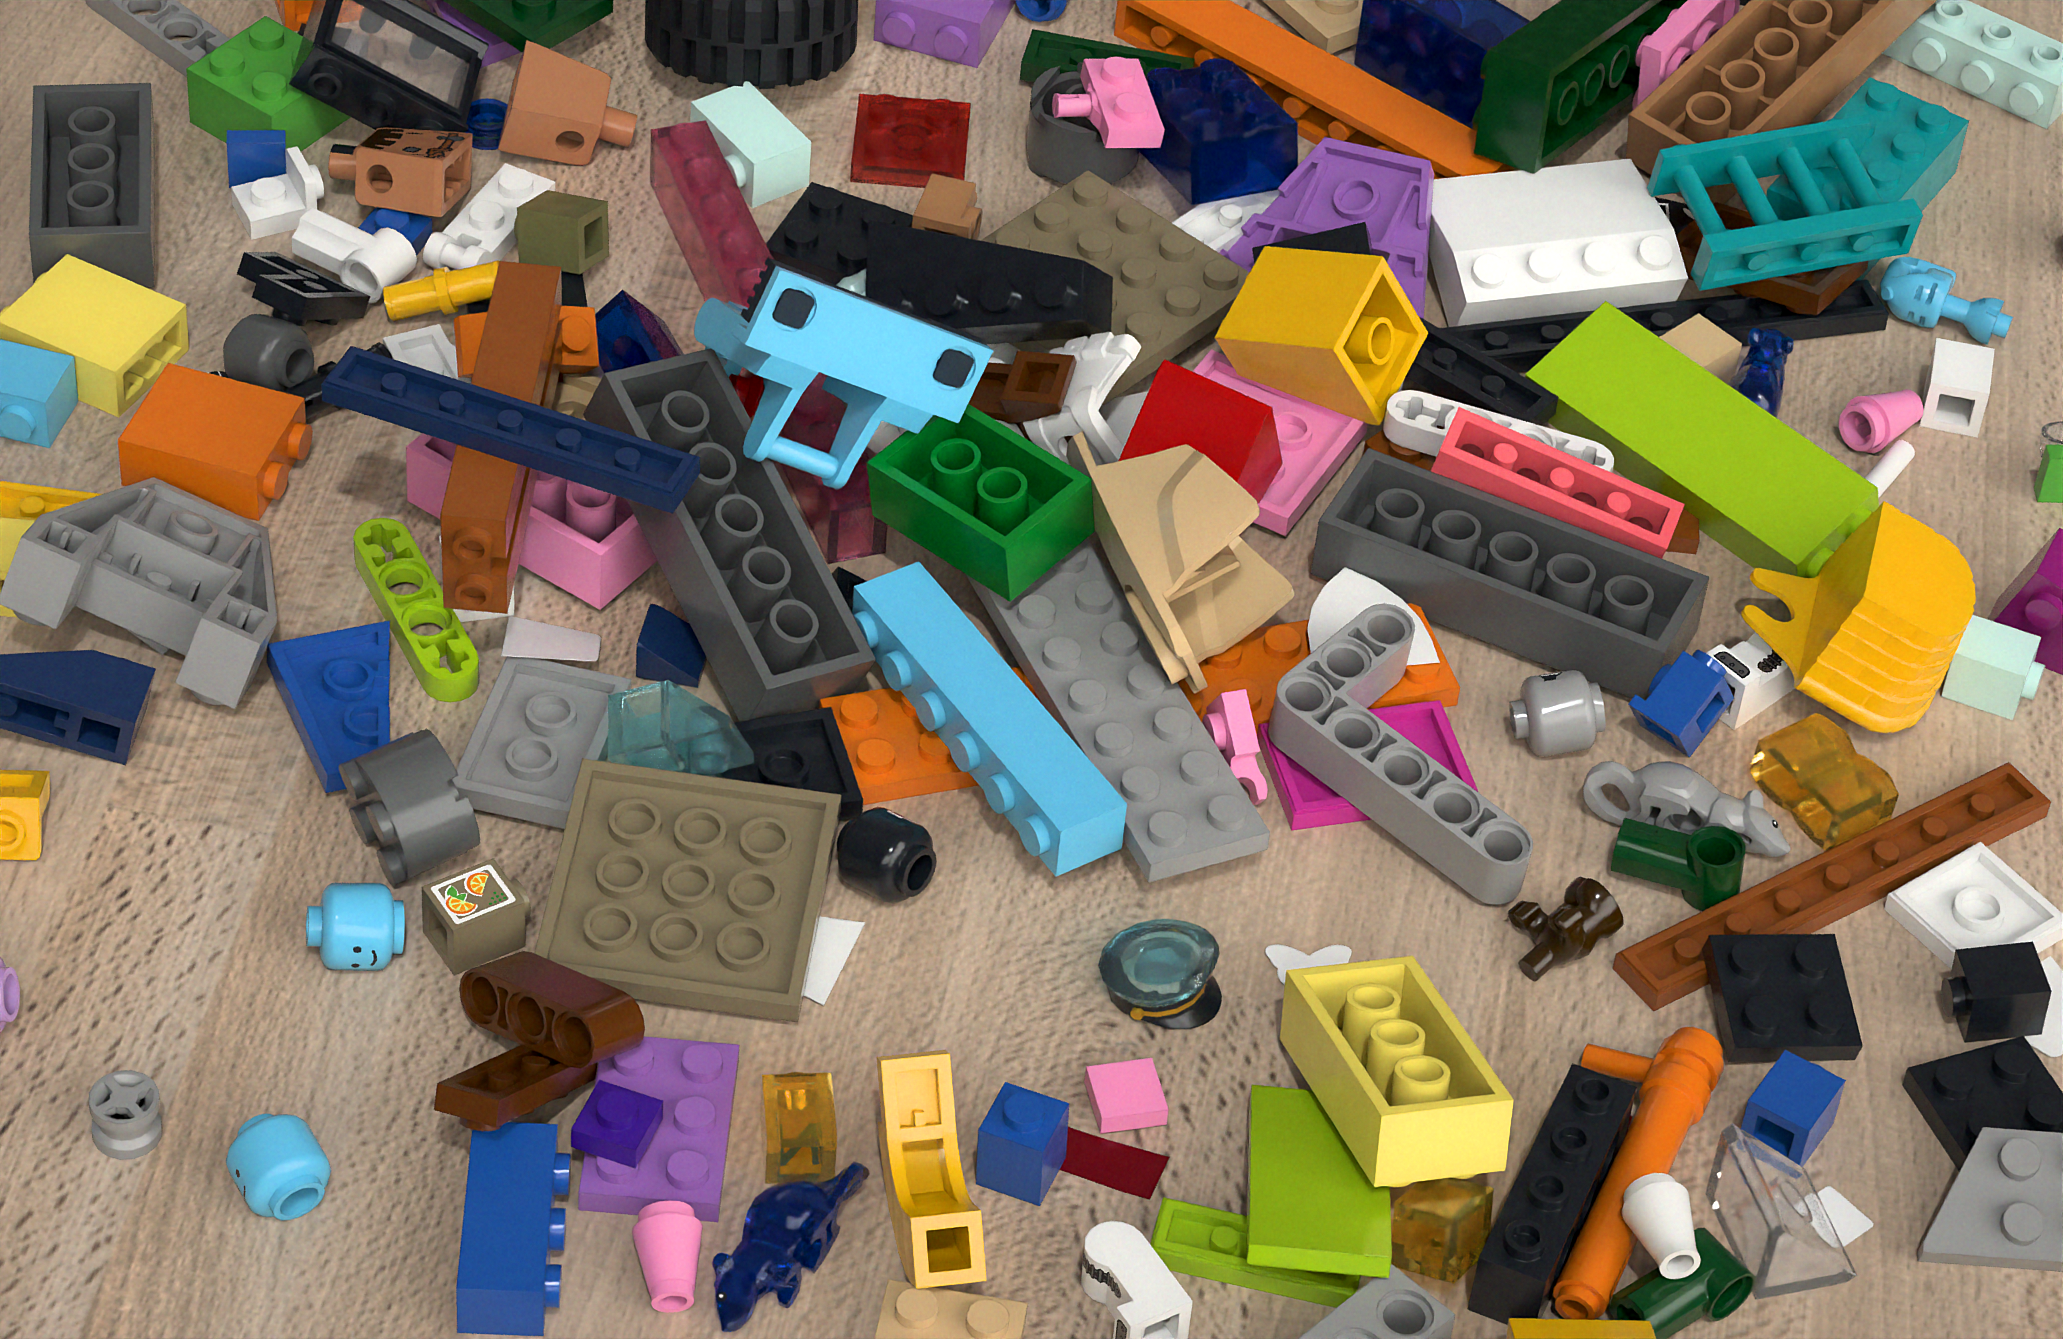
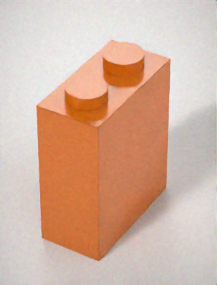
(216, 439)

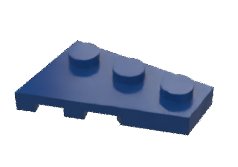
(336, 693)

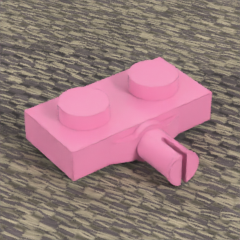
(1115, 103)

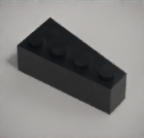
(986, 286)

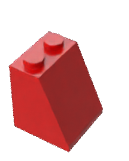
(1211, 419)

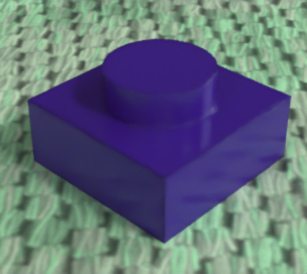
(617, 1124)

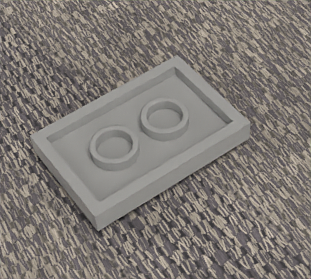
(534, 739)

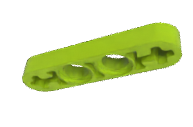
(415, 609)

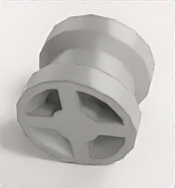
(135, 1101)

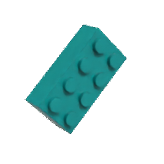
(1907, 153)

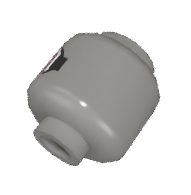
(1558, 713)

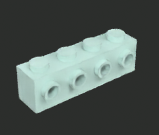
(1986, 58)

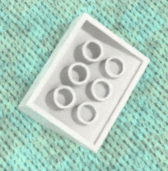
(1550, 243)

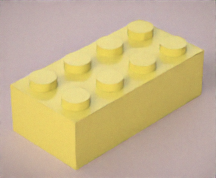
(1395, 1071)

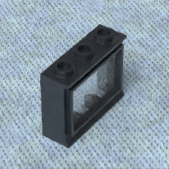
(389, 64)

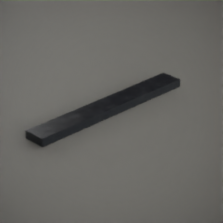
(1526, 341)

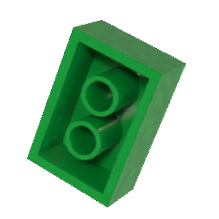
(982, 499)

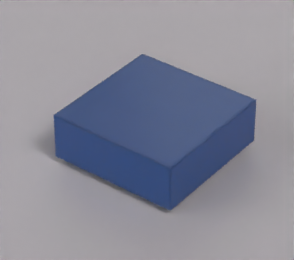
(255, 155)

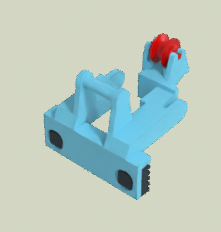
(874, 356)

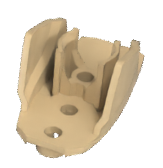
(1178, 553)

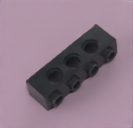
(1552, 1196)

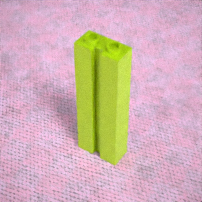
(1704, 445)

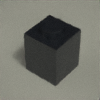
(1997, 992)

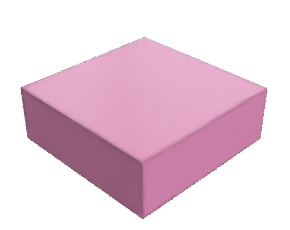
(1126, 1095)

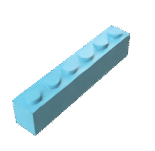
(989, 720)

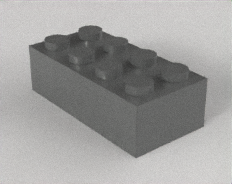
(93, 178)

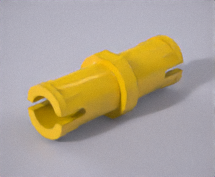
(440, 291)

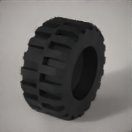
(752, 39)

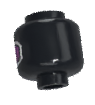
(886, 855)

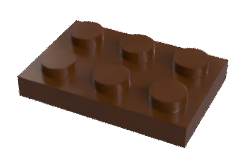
(1799, 292)

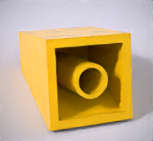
(1324, 329)

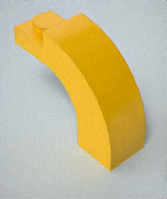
(925, 1188)

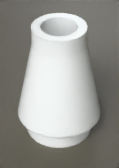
(1662, 1221)

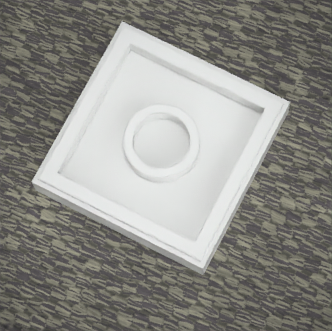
(1974, 904)

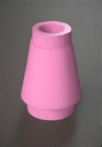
(1878, 419)
(669, 1253)

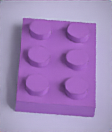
(692, 1141)

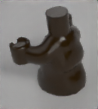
(1569, 930)

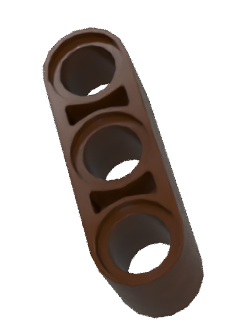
(552, 1009)

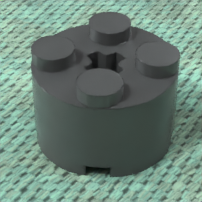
(1069, 145)
(410, 805)

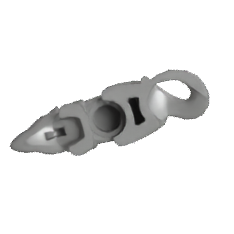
(1683, 801)

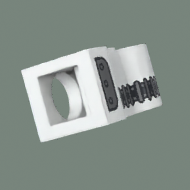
(1757, 676)
(1133, 1284)

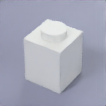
(1957, 387)

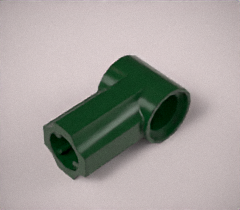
(1701, 864)
(1672, 1304)

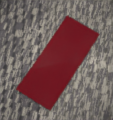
(1113, 1163)

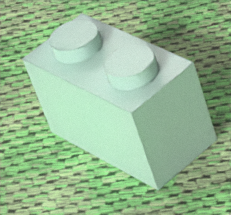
(757, 142)

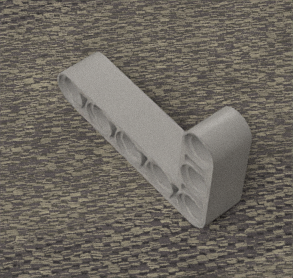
(1327, 730)

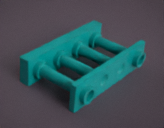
(1776, 245)

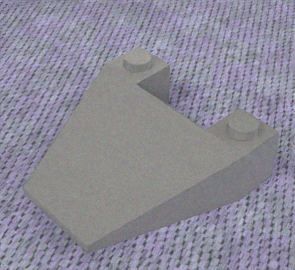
(159, 570)

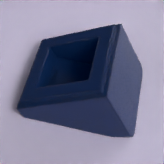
(669, 649)

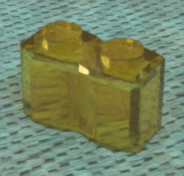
(1823, 781)

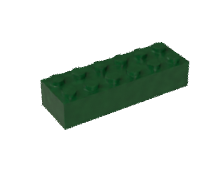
(1561, 77)

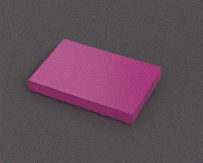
(1314, 804)

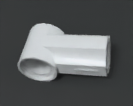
(358, 257)

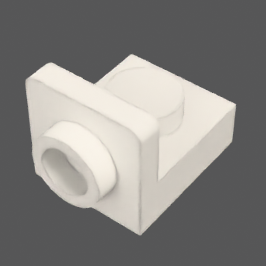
(279, 201)

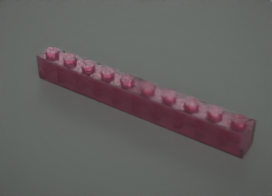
(726, 261)

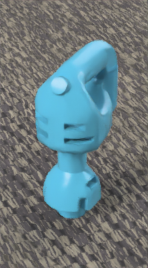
(1921, 294)

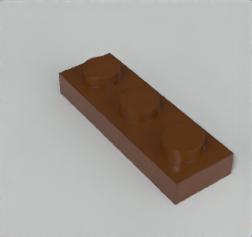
(507, 1088)

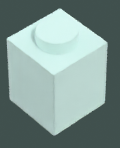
(1994, 668)

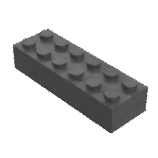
(736, 544)
(1511, 574)

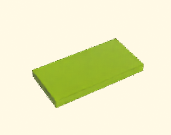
(1308, 1192)

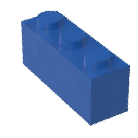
(512, 1230)

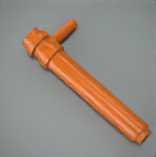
(1672, 1099)

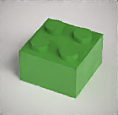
(249, 88)

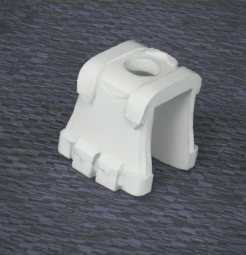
(1105, 427)

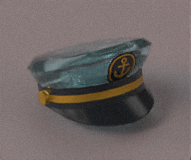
(1163, 973)

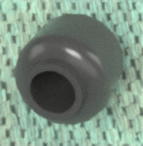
(268, 353)

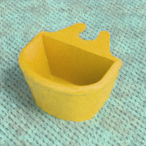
(1874, 621)

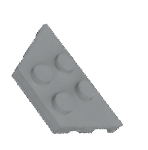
(2003, 1205)

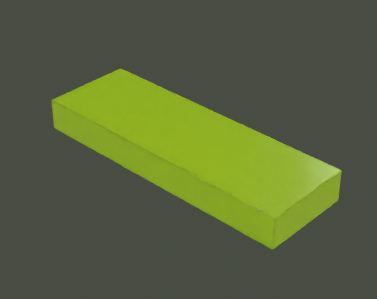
(1214, 1247)

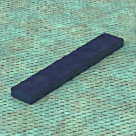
(511, 429)

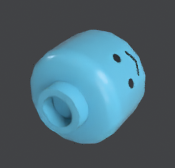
(356, 926)
(278, 1166)

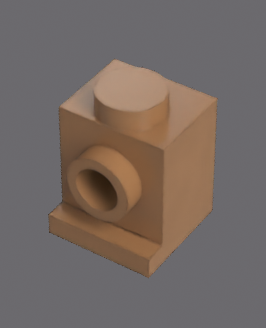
(949, 208)

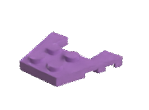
(1349, 186)

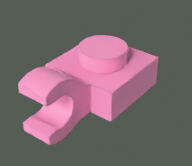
(1234, 733)

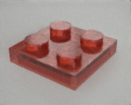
(908, 140)

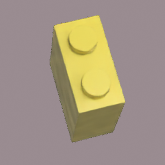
(108, 323)

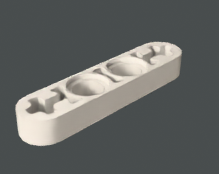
(1433, 410)

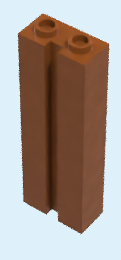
(486, 495)

